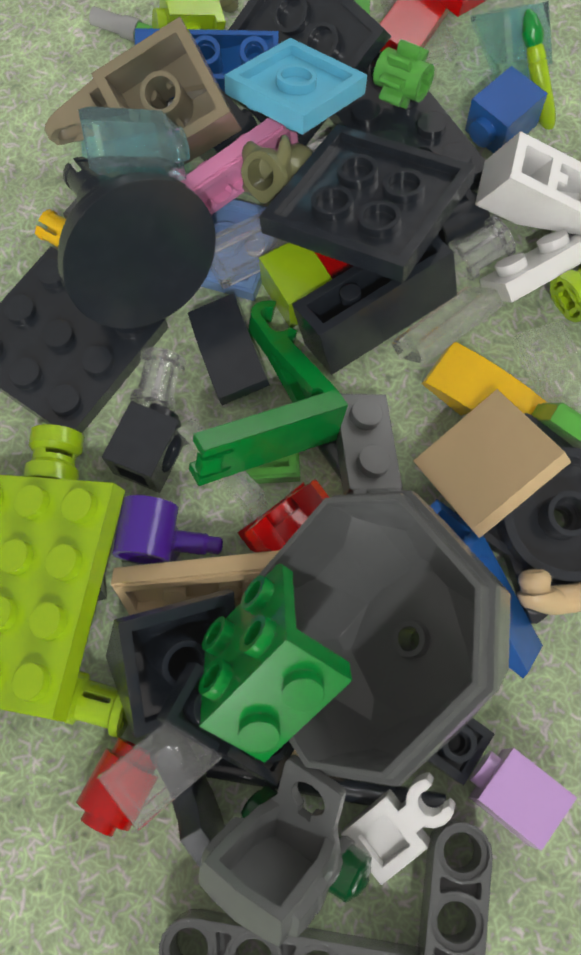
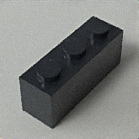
(366, 309)

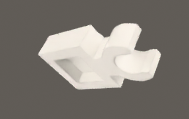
(393, 829)

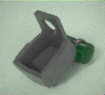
(282, 860)

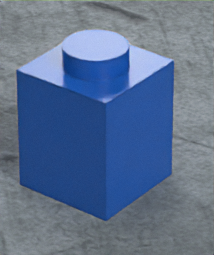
(504, 109)

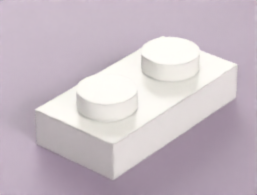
(524, 273)

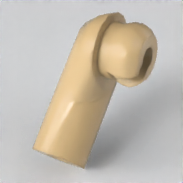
(542, 597)

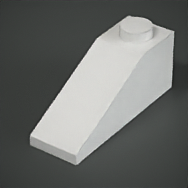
(532, 185)

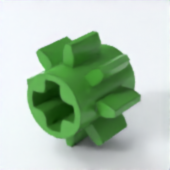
(403, 74)

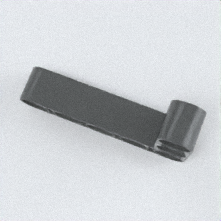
(441, 885)

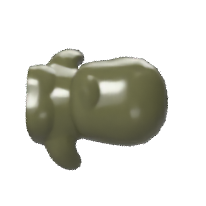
(269, 170)

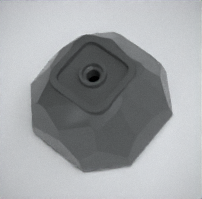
(362, 584)

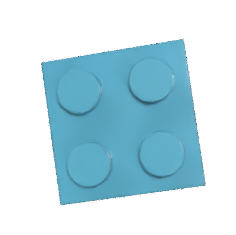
(295, 85)

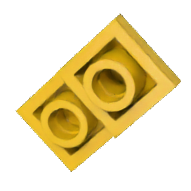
(467, 379)

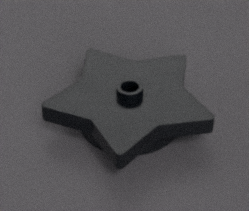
(531, 535)

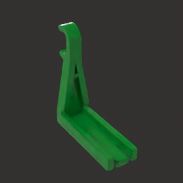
(279, 432)

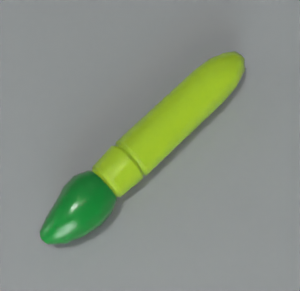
(532, 38)

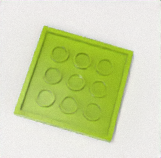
(50, 581)

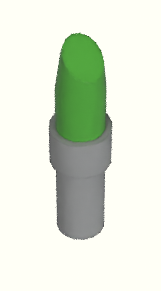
(116, 23)

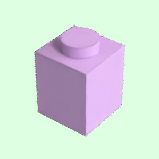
(520, 796)

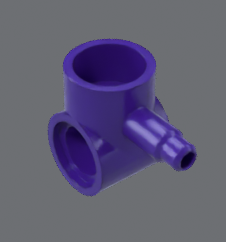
(150, 533)

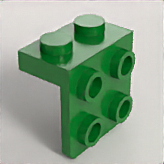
(263, 672)

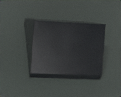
(153, 649)

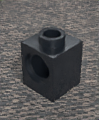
(145, 445)

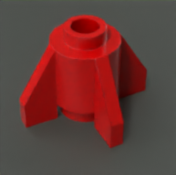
(282, 520)

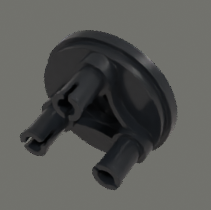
(133, 246)

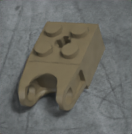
(145, 78)

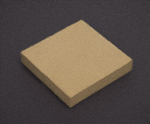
(491, 462)

